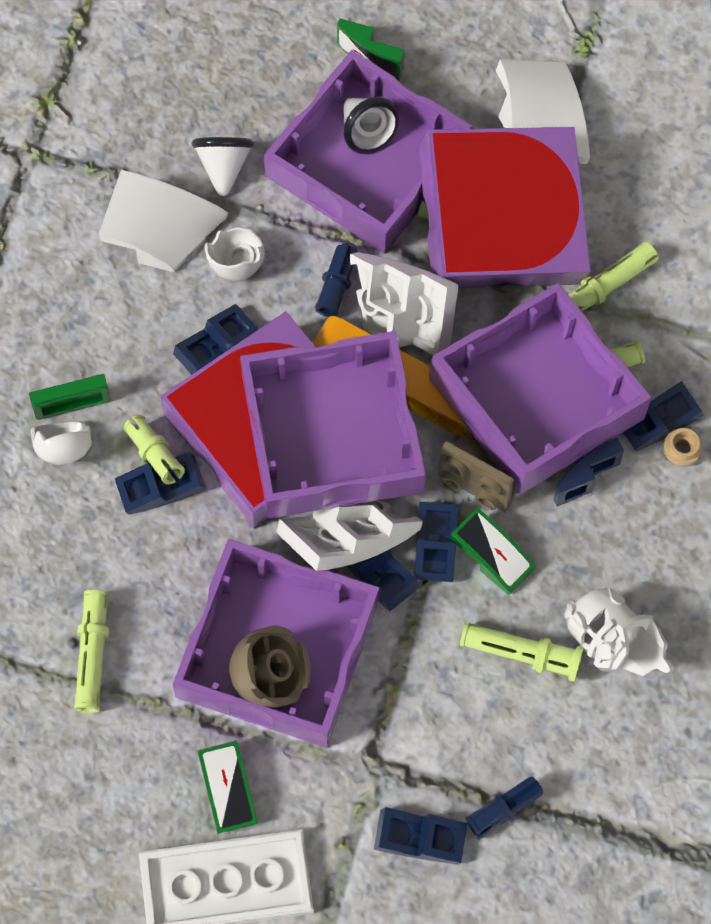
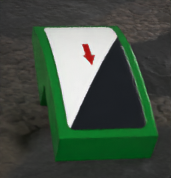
(361, 40)
(493, 550)
(227, 786)

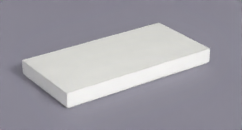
(227, 880)

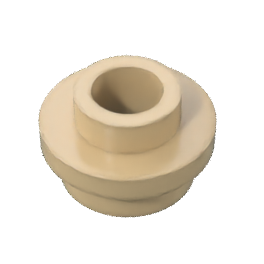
(686, 437)

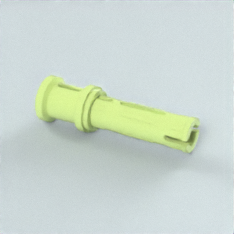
(541, 654)

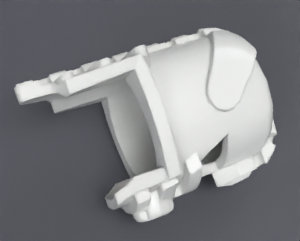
(617, 634)

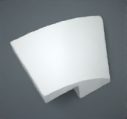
(541, 97)
(158, 220)
(405, 301)
(346, 533)

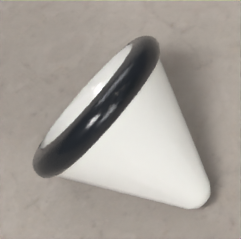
(369, 123)
(222, 159)

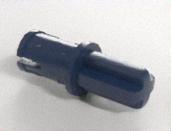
(335, 281)
(503, 807)

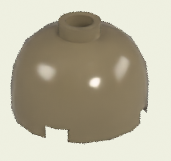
(270, 667)

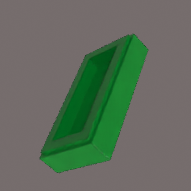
(70, 396)

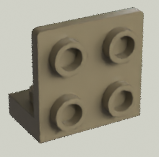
(471, 469)

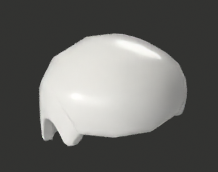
(235, 253)
(61, 442)

